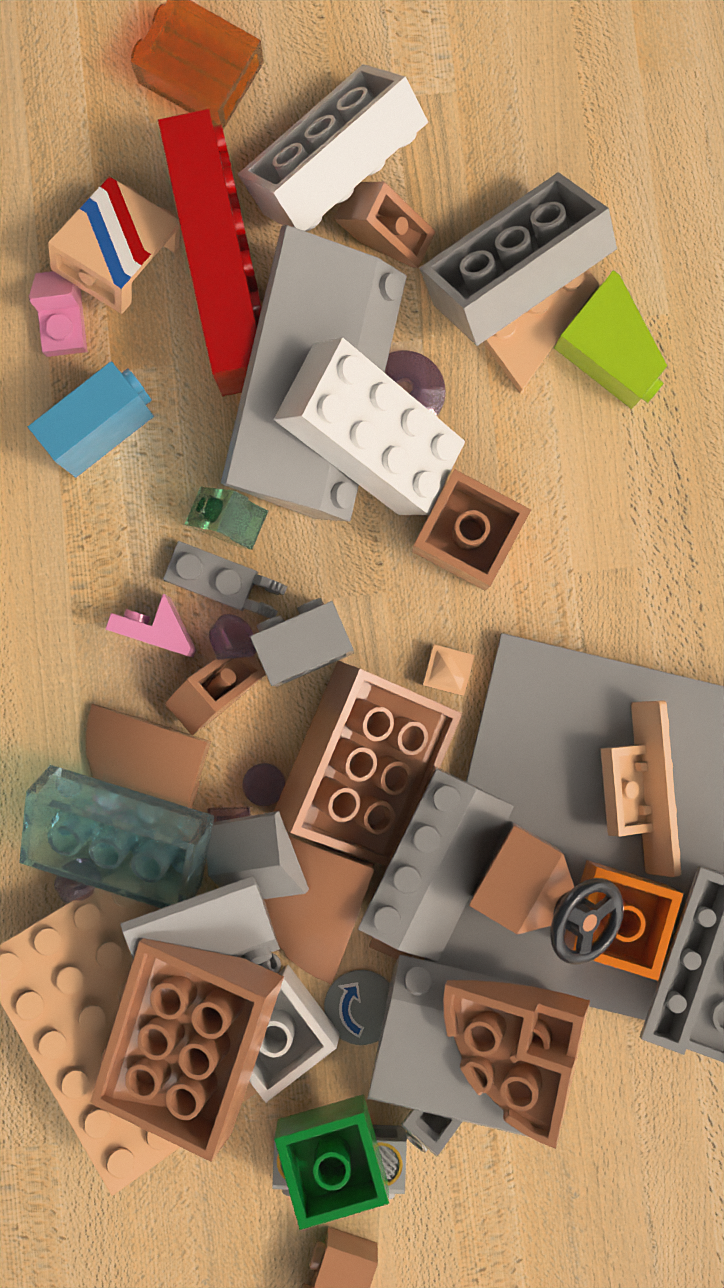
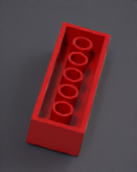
(214, 243)

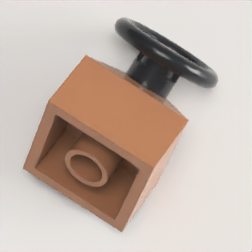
(533, 889)

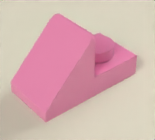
(58, 314)
(165, 632)

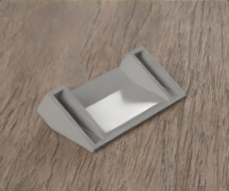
(311, 297)

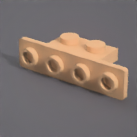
(642, 789)

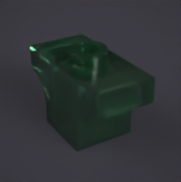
(227, 516)

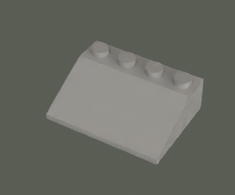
(416, 1058)

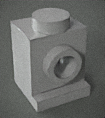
(429, 1130)

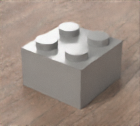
(301, 643)

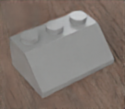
(220, 921)

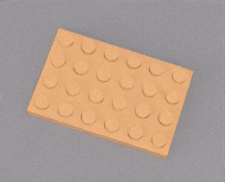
(63, 997)

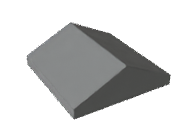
(255, 848)

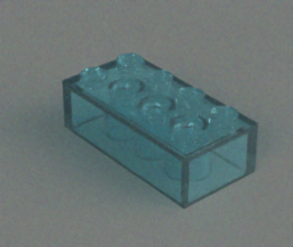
(114, 838)

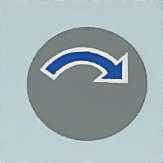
(357, 1006)

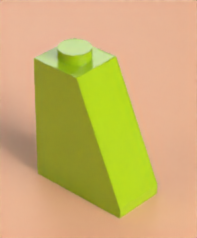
(614, 344)

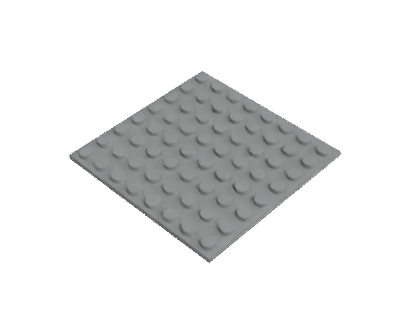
(543, 755)

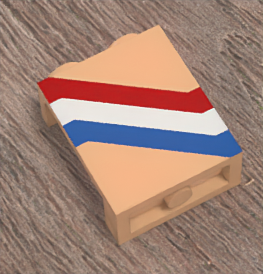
(112, 242)

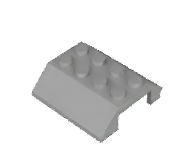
(690, 990)

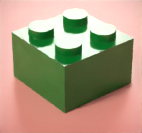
(331, 1162)

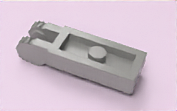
(219, 579)

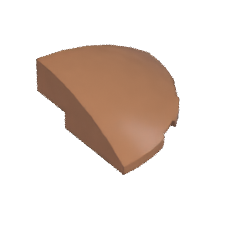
(144, 755)
(318, 924)
(518, 1049)

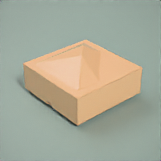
(448, 670)

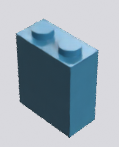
(93, 419)

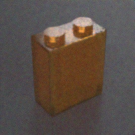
(197, 59)

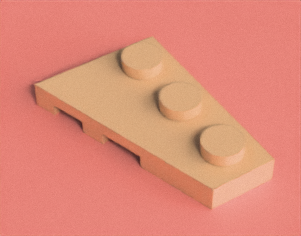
(531, 337)

